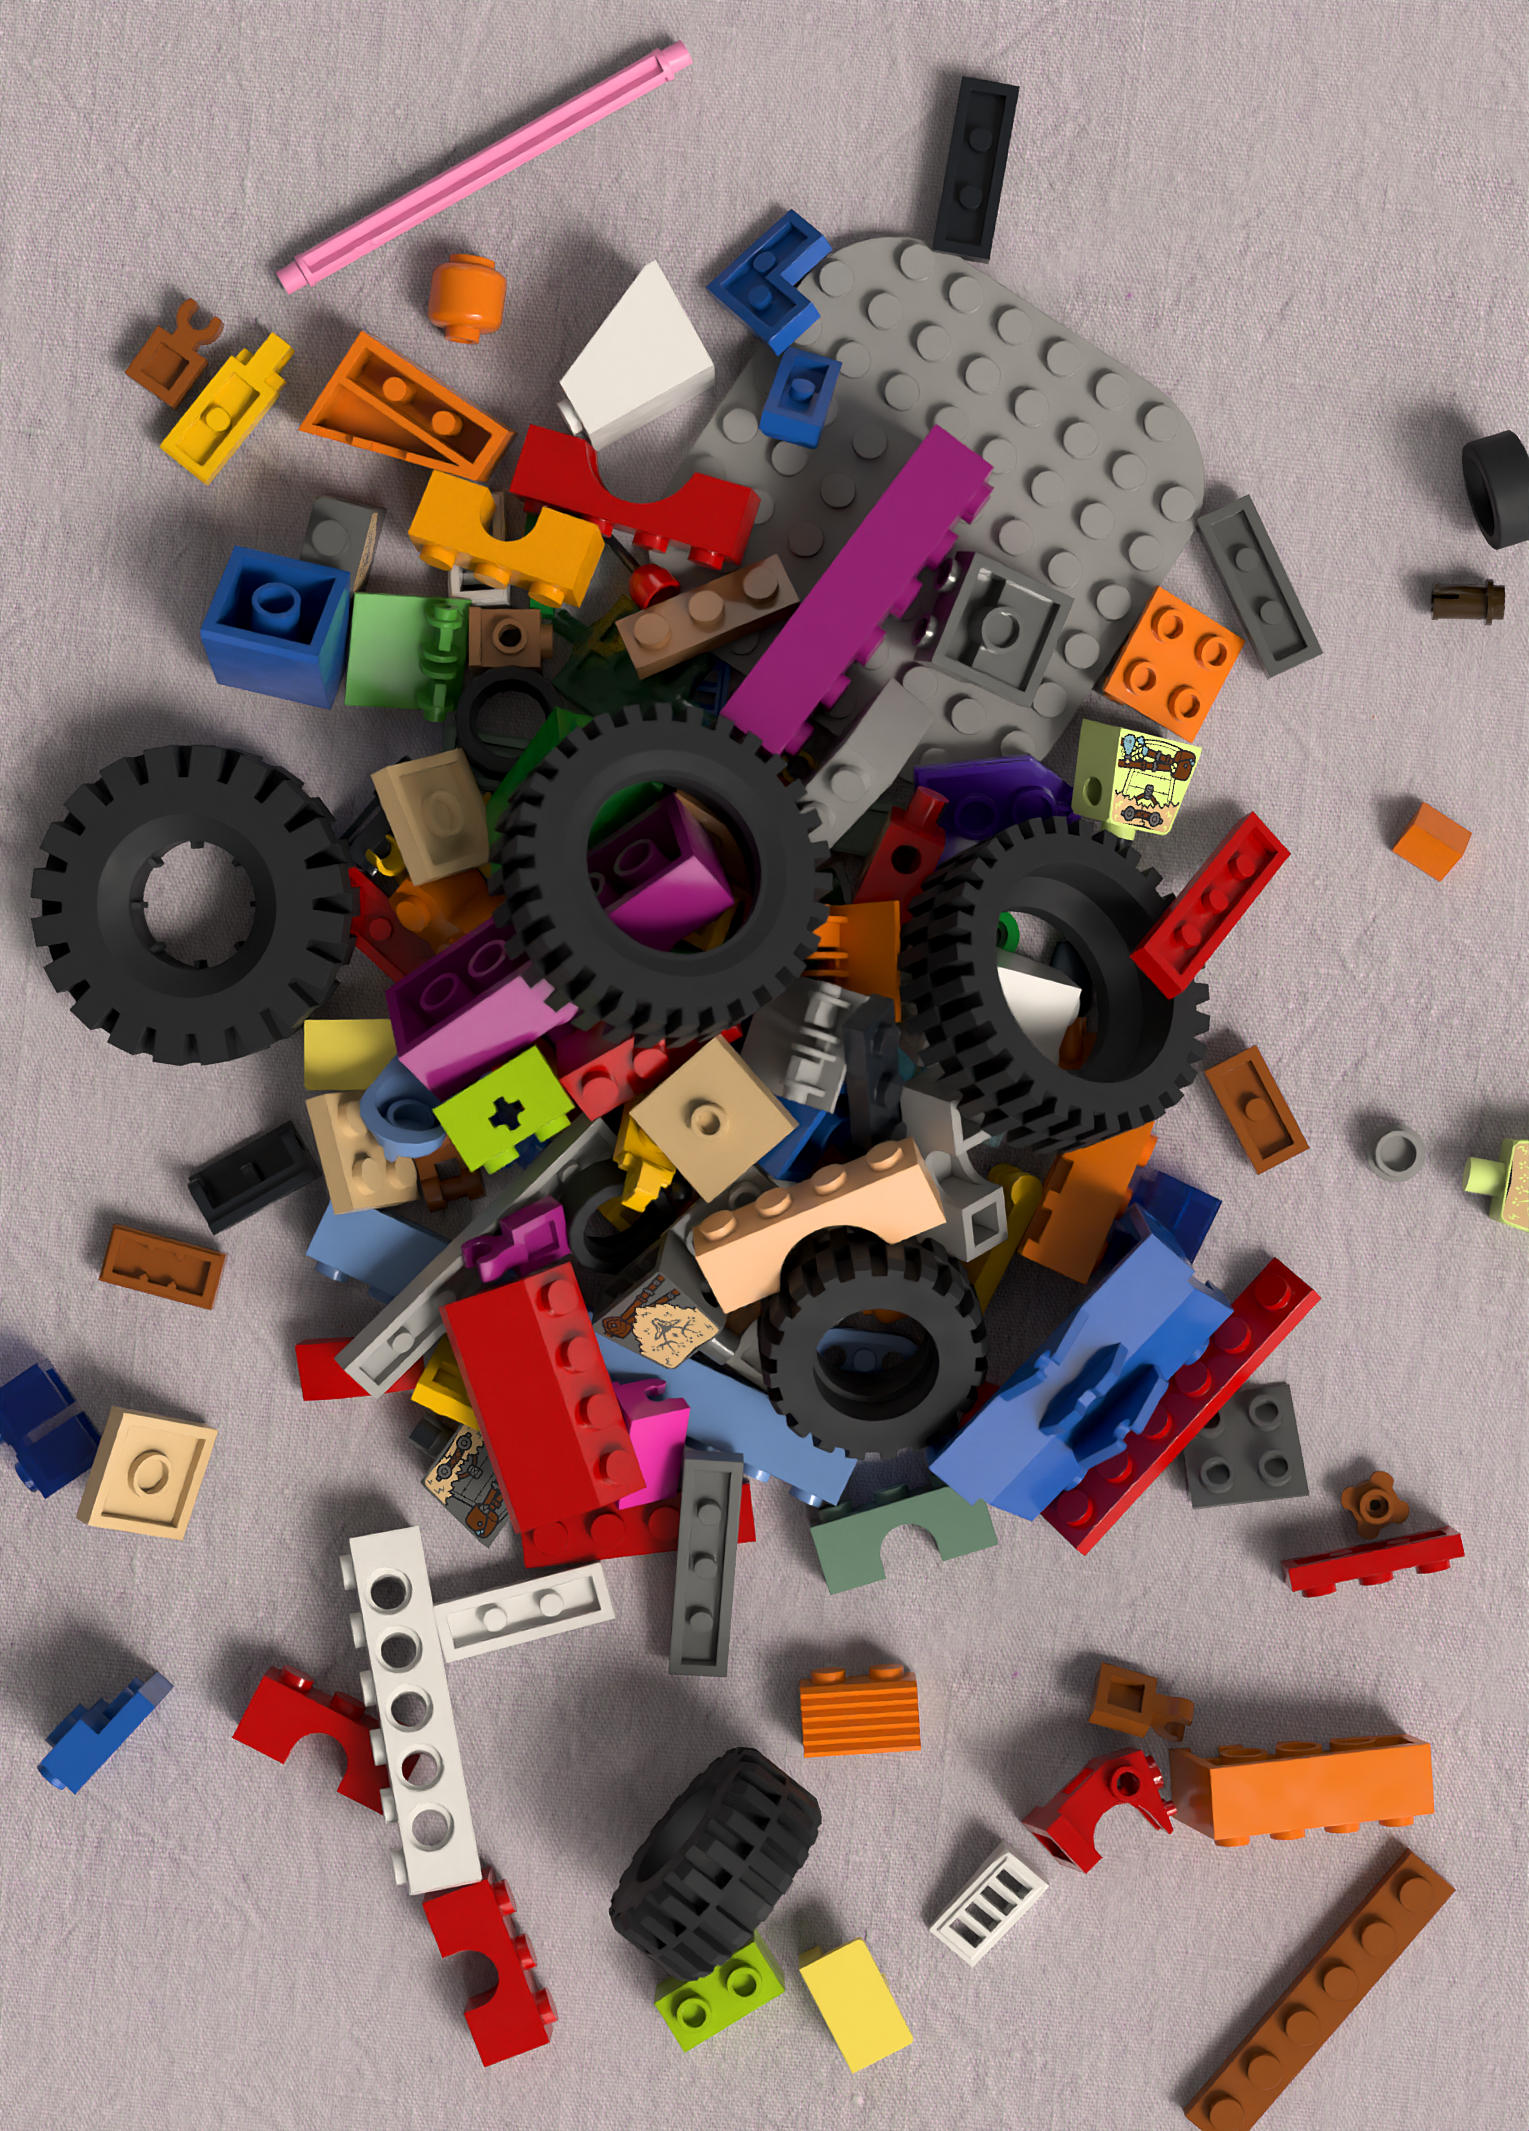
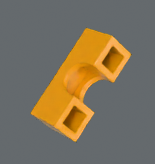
(549, 562)

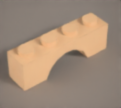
(880, 1192)

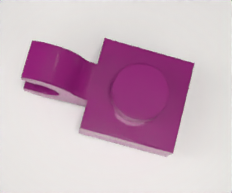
(527, 1242)

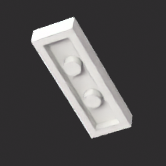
(523, 1611)

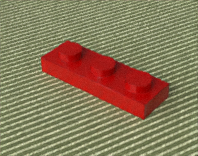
(1372, 1561)

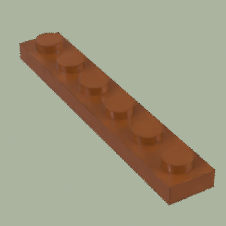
(1321, 1997)

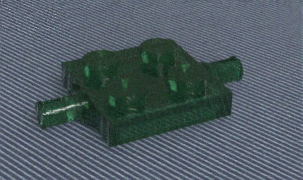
(604, 679)

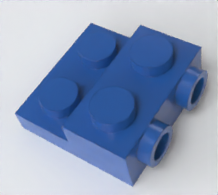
(92, 1735)

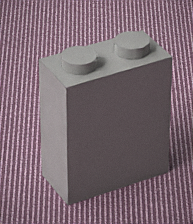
(864, 760)

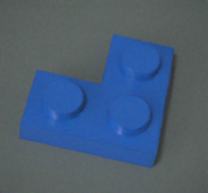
(760, 282)

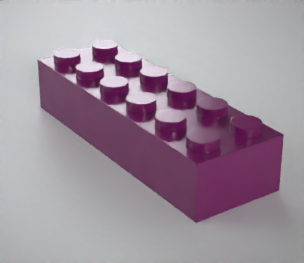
(858, 592)
(475, 1010)

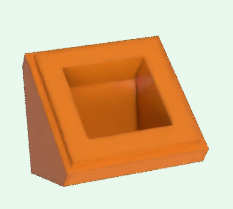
(1432, 842)

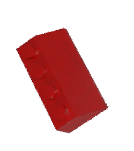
(542, 1397)

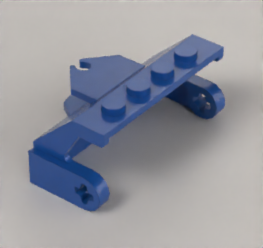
(1086, 1379)

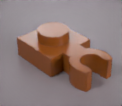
(170, 363)

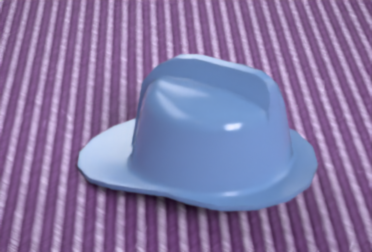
(402, 1114)

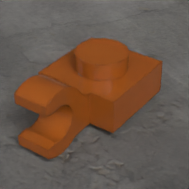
(1131, 1705)

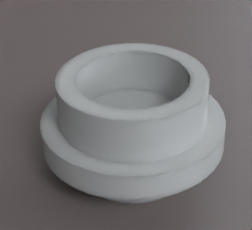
(1395, 1153)

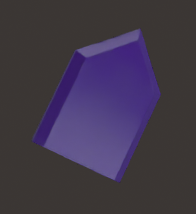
(993, 796)

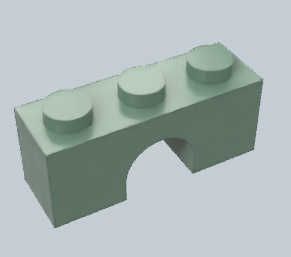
(851, 1537)

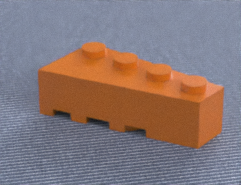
(1302, 1787)

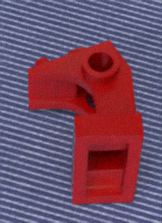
(1070, 1817)

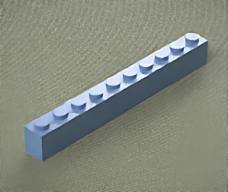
(724, 1407)

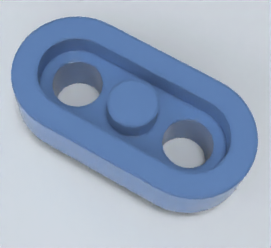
(865, 1347)

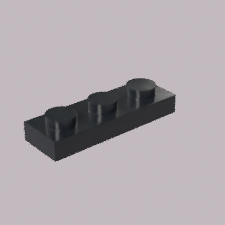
(975, 169)
(873, 1075)

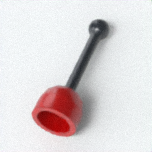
(648, 582)

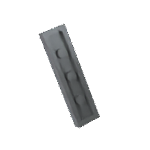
(705, 1563)

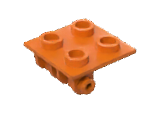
(1173, 665)
(861, 950)

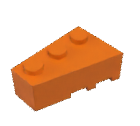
(406, 412)
(1082, 1200)

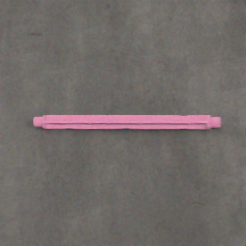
(484, 167)

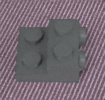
(991, 627)

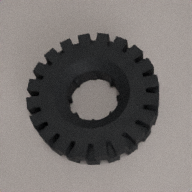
(97, 904)

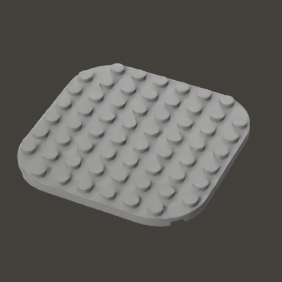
(1086, 475)

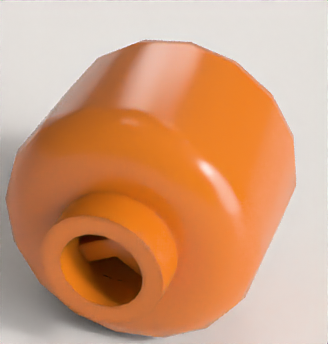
(467, 298)

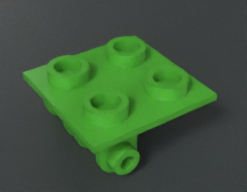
(407, 652)

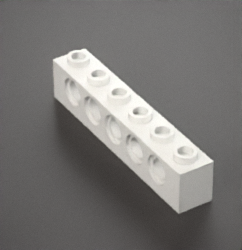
(400, 1558)

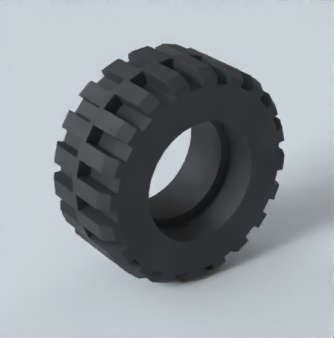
(885, 1407)
(715, 1864)

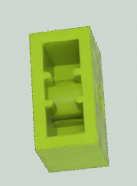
(470, 1112)
(729, 1993)

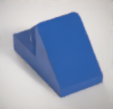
(800, 398)

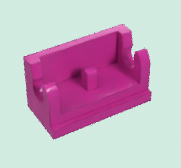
(657, 1438)

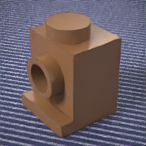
(485, 633)

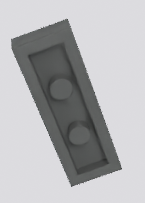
(1258, 587)

